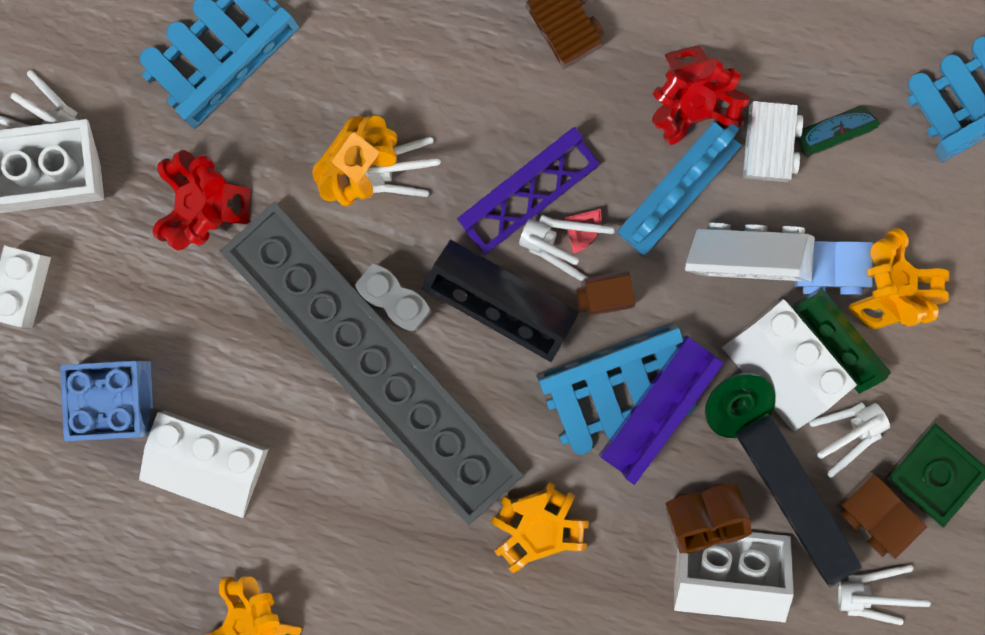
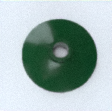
(738, 403)

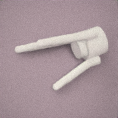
(53, 116)
(379, 175)
(540, 239)
(867, 424)
(856, 597)

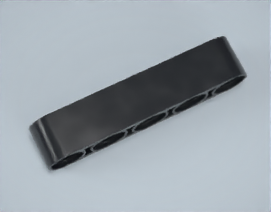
(798, 500)

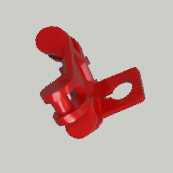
(694, 94)
(198, 202)

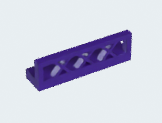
(520, 179)
(661, 409)

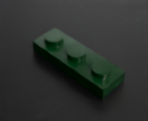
(841, 340)

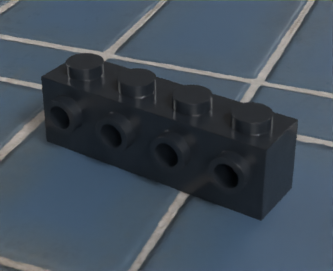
(500, 300)

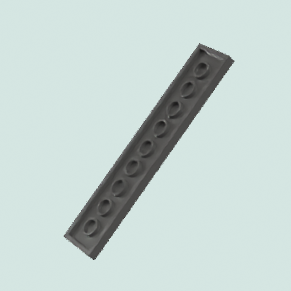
(371, 363)

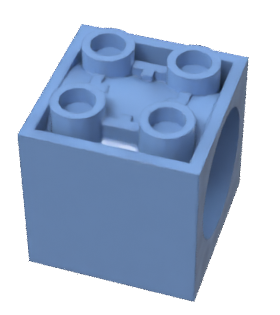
(106, 400)

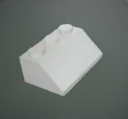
(49, 166)
(752, 253)
(794, 363)
(201, 463)
(737, 579)

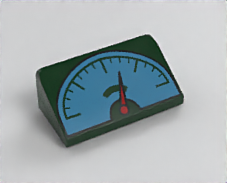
(837, 130)

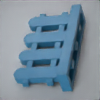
(221, 78)
(943, 122)
(679, 188)
(599, 385)

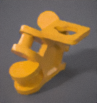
(352, 152)
(898, 286)
(539, 529)
(254, 615)

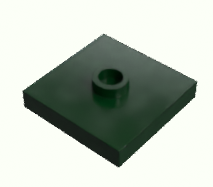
(937, 475)

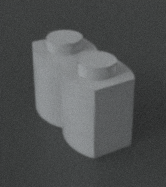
(385, 291)

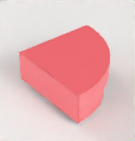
(582, 239)

